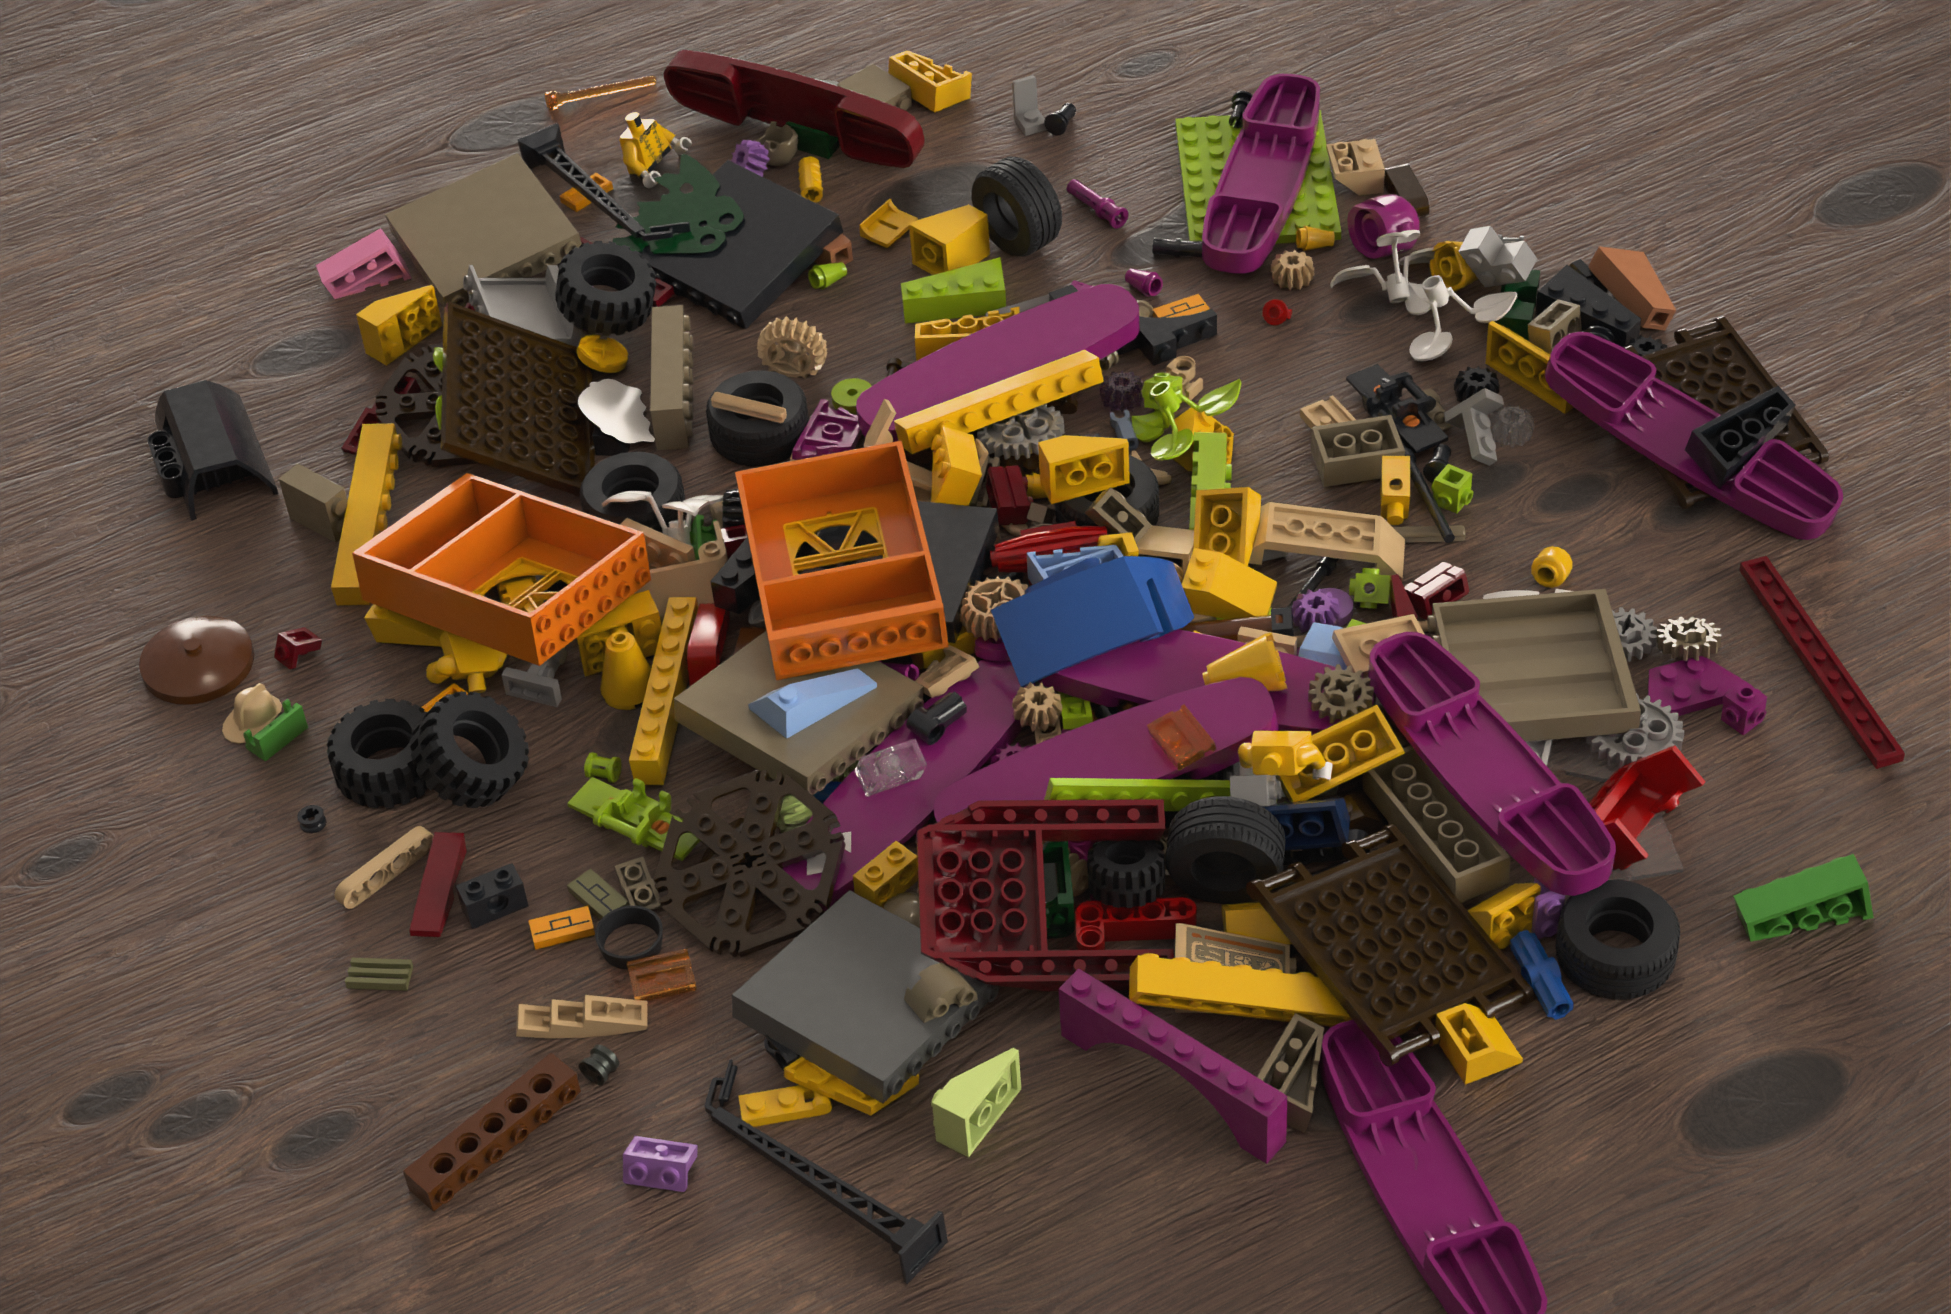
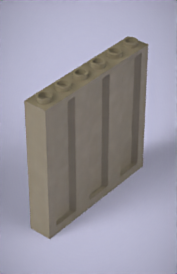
(1544, 661)

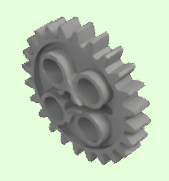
(1022, 432)
(1655, 733)

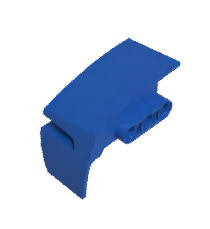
(1090, 613)

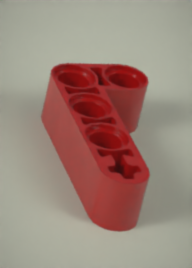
(707, 640)
(1154, 921)

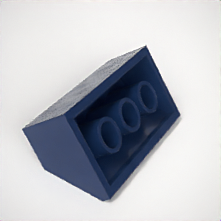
(1313, 823)

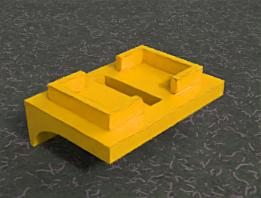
(876, 229)

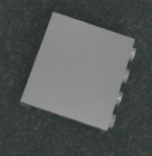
(523, 303)

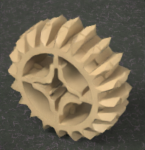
(793, 342)
(983, 597)

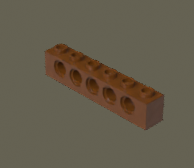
(492, 1132)

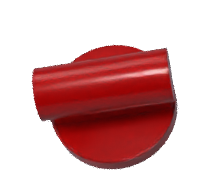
(1276, 312)

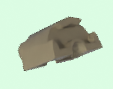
(937, 990)

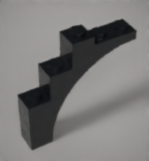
(1162, 336)

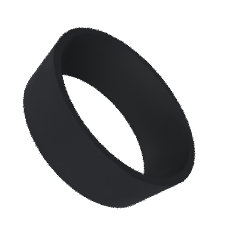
(624, 916)

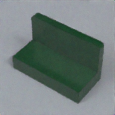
(815, 141)

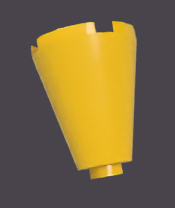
(1451, 265)
(1253, 660)
(624, 672)

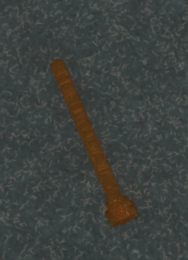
(555, 99)

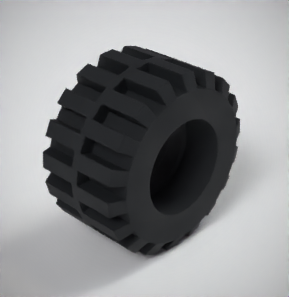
(1126, 872)

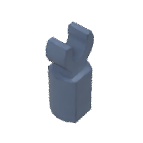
(1124, 429)

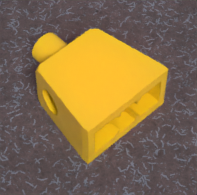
(1395, 498)

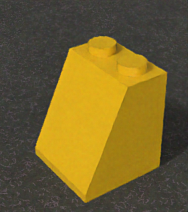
(950, 240)

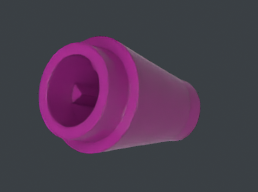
(1144, 281)

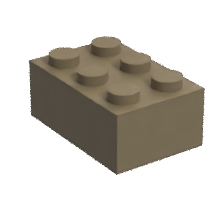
(1354, 449)

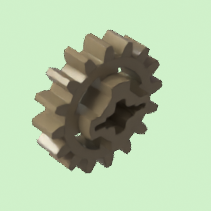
(1688, 638)
(1341, 694)

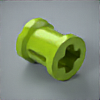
(593, 764)

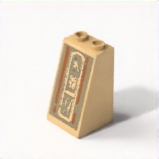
(1230, 950)

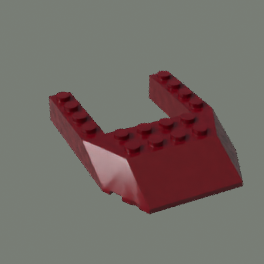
(987, 888)

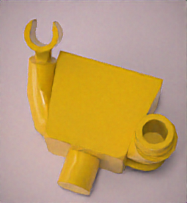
(465, 661)

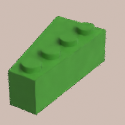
(1805, 900)

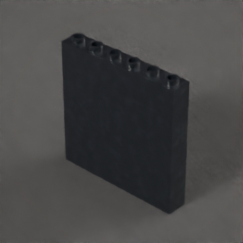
(758, 257)
(958, 546)

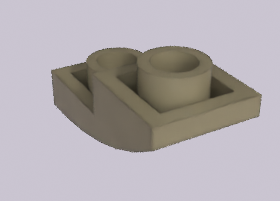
(637, 884)

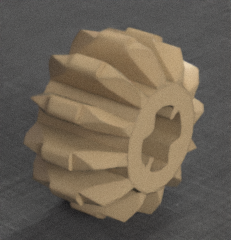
(1292, 270)
(1037, 706)

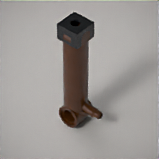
(1278, 622)

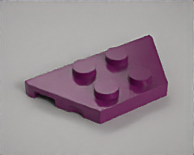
(827, 433)
(1690, 685)

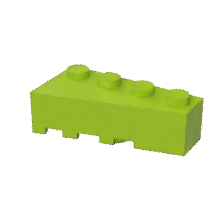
(955, 293)
(1209, 466)

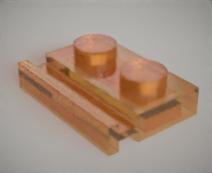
(1181, 737)
(661, 975)

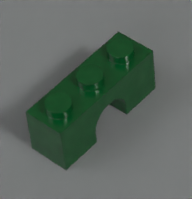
(1523, 308)

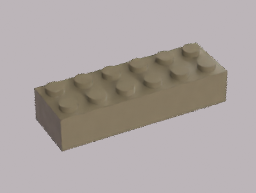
(671, 377)
(1437, 826)

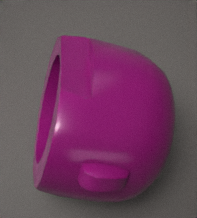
(1379, 217)

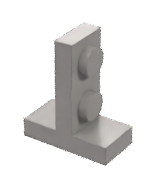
(1473, 416)
(536, 683)

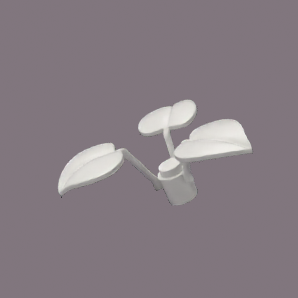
(1397, 283)
(1434, 294)
(677, 529)

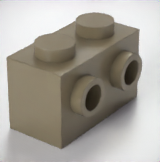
(1117, 515)

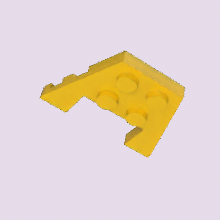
(819, 1080)

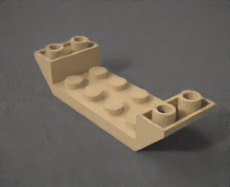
(1329, 535)

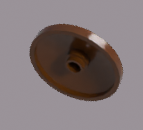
(196, 660)

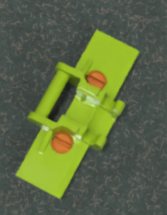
(642, 817)

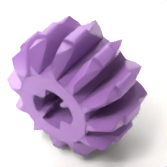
(751, 156)
(1316, 608)

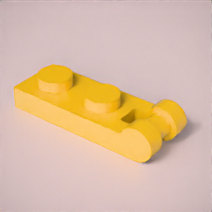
(782, 1105)

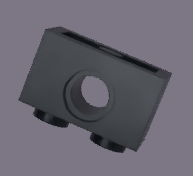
(492, 895)

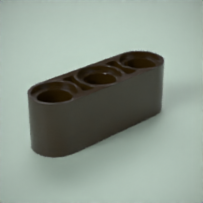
(1403, 182)

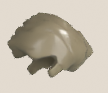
(781, 144)

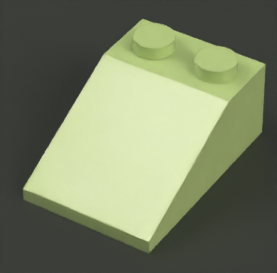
(975, 1101)

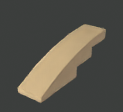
(584, 1019)

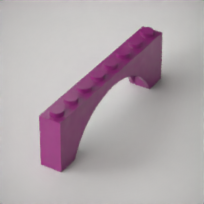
(1250, 1107)

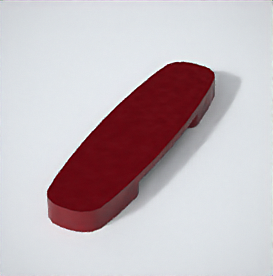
(741, 89)

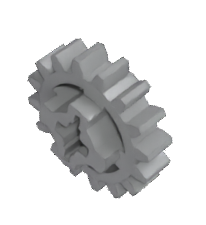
(1635, 633)

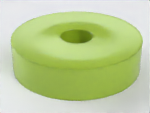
(847, 392)

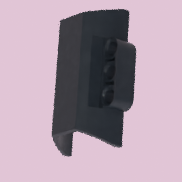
(204, 441)

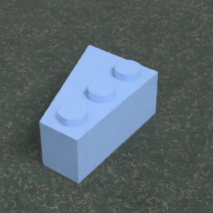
(1044, 566)

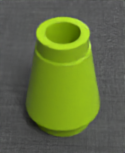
(826, 274)

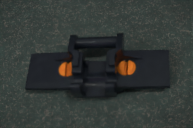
(1381, 398)

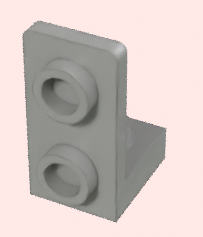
(1026, 106)

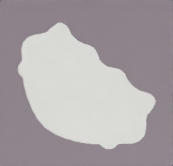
(616, 410)

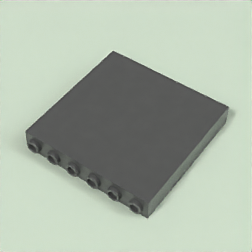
(842, 1000)

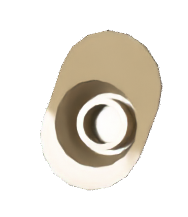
(252, 710)

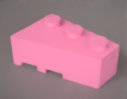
(362, 265)

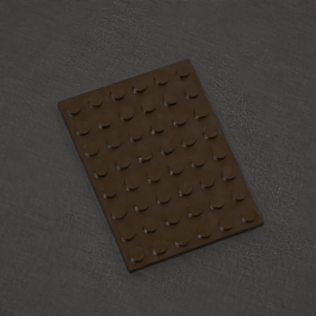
(514, 400)

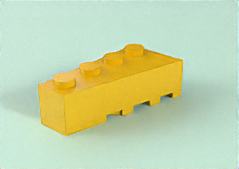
(940, 333)

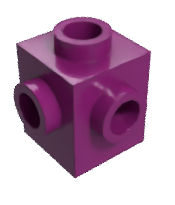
(1743, 707)

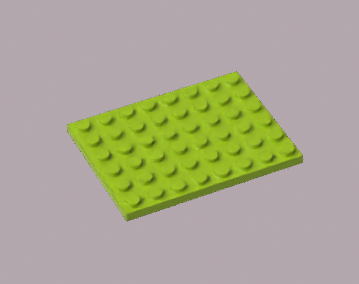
(1203, 152)

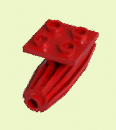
(1012, 555)

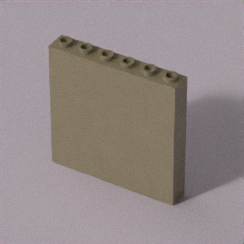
(488, 220)
(814, 756)

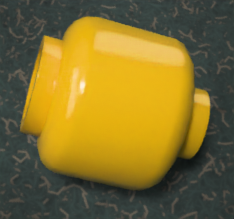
(1551, 567)

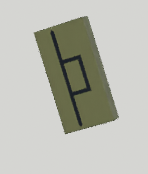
(596, 894)

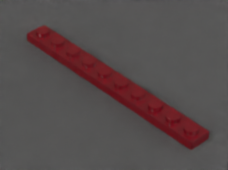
(1822, 663)

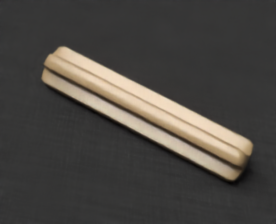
(748, 407)

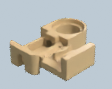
(1189, 390)

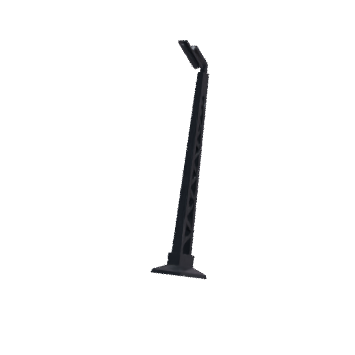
(547, 149)
(912, 1242)

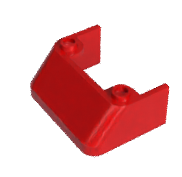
(1637, 794)

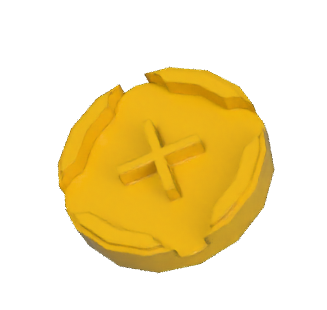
(602, 354)

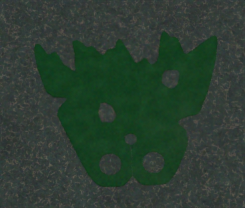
(688, 207)

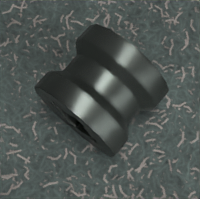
(599, 1064)

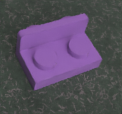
(1546, 912)
(658, 1163)

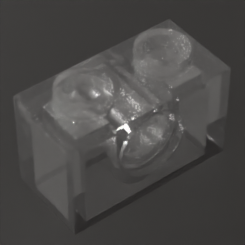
(890, 767)

